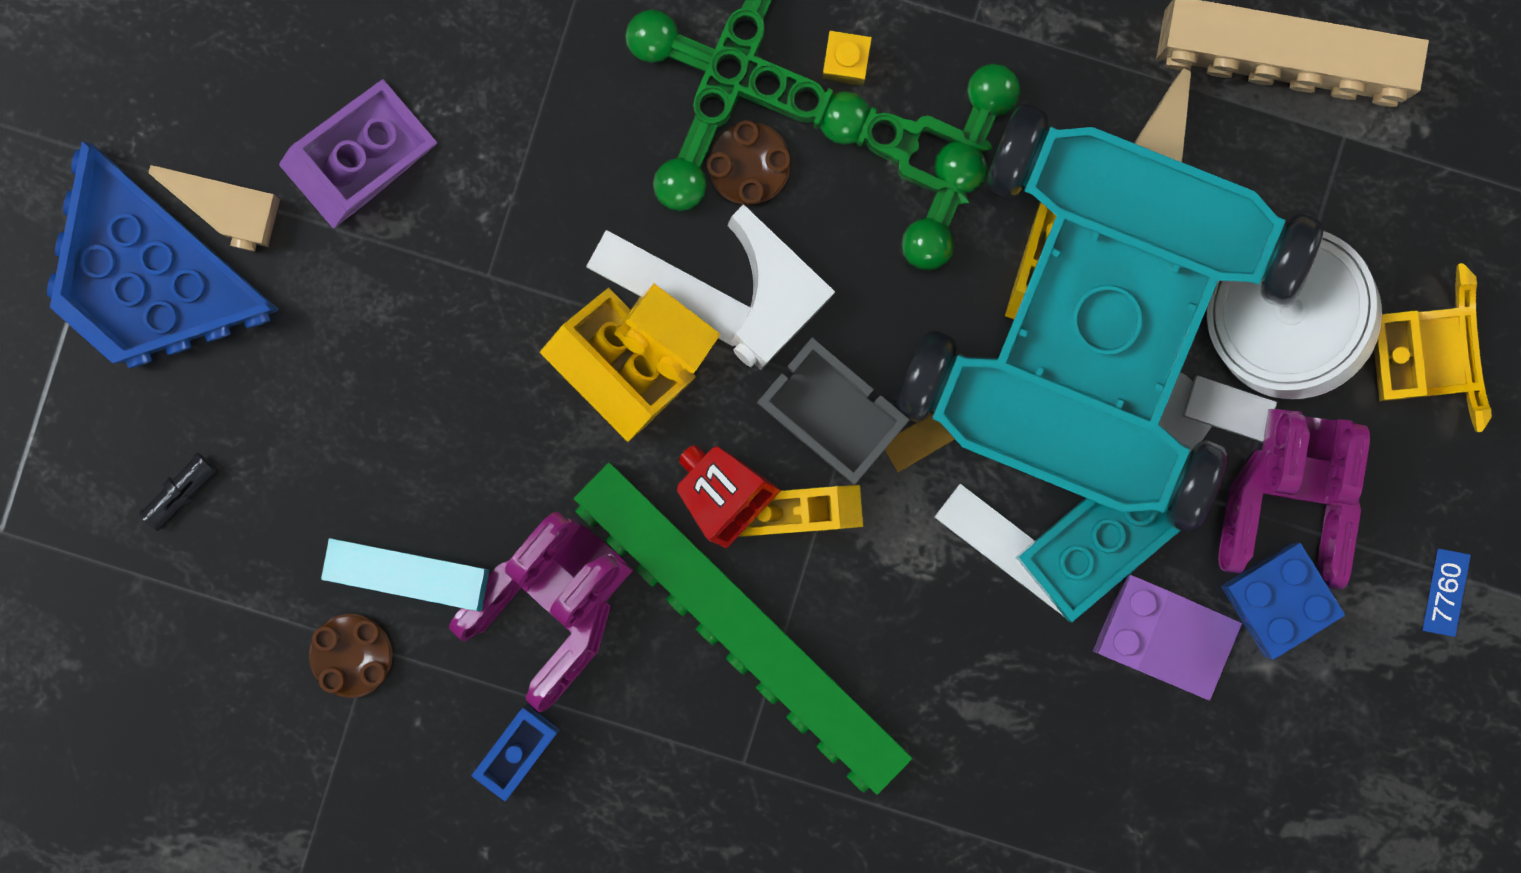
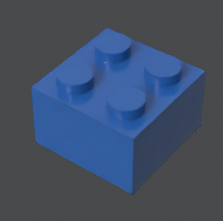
(1283, 600)

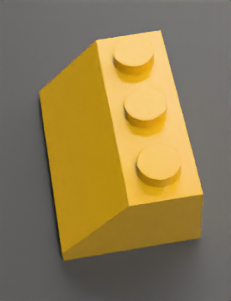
(605, 372)

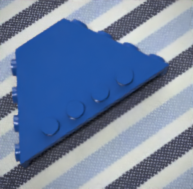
(137, 274)

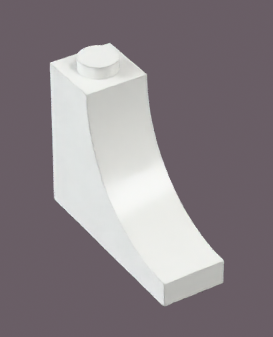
(783, 292)

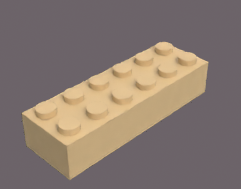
(1292, 51)

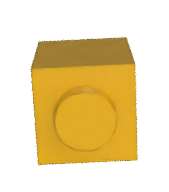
(846, 58)

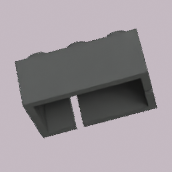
(831, 413)

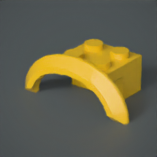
(1435, 353)

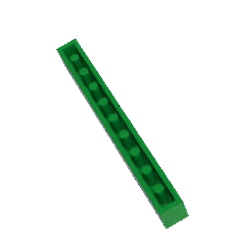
(742, 628)

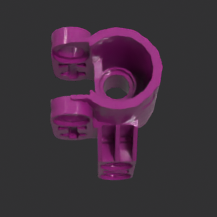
(1302, 462)
(572, 579)

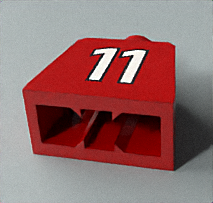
(722, 493)

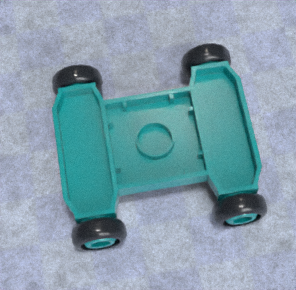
(1108, 318)

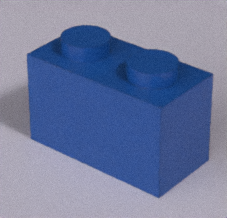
(515, 752)

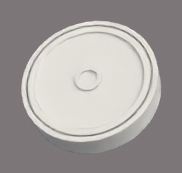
(1310, 343)

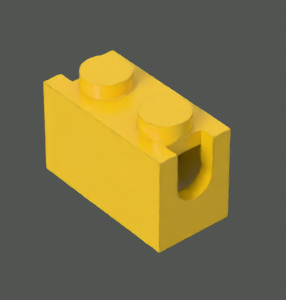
(667, 334)

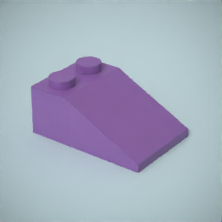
(356, 153)
(1167, 636)

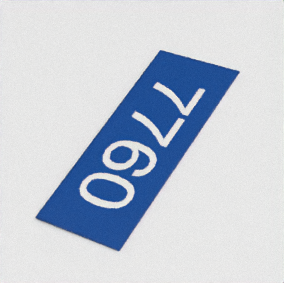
(1446, 592)

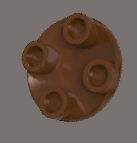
(749, 163)
(350, 655)

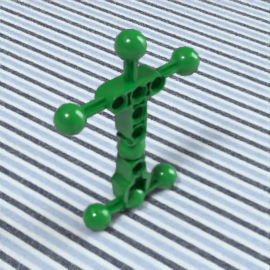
(841, 117)

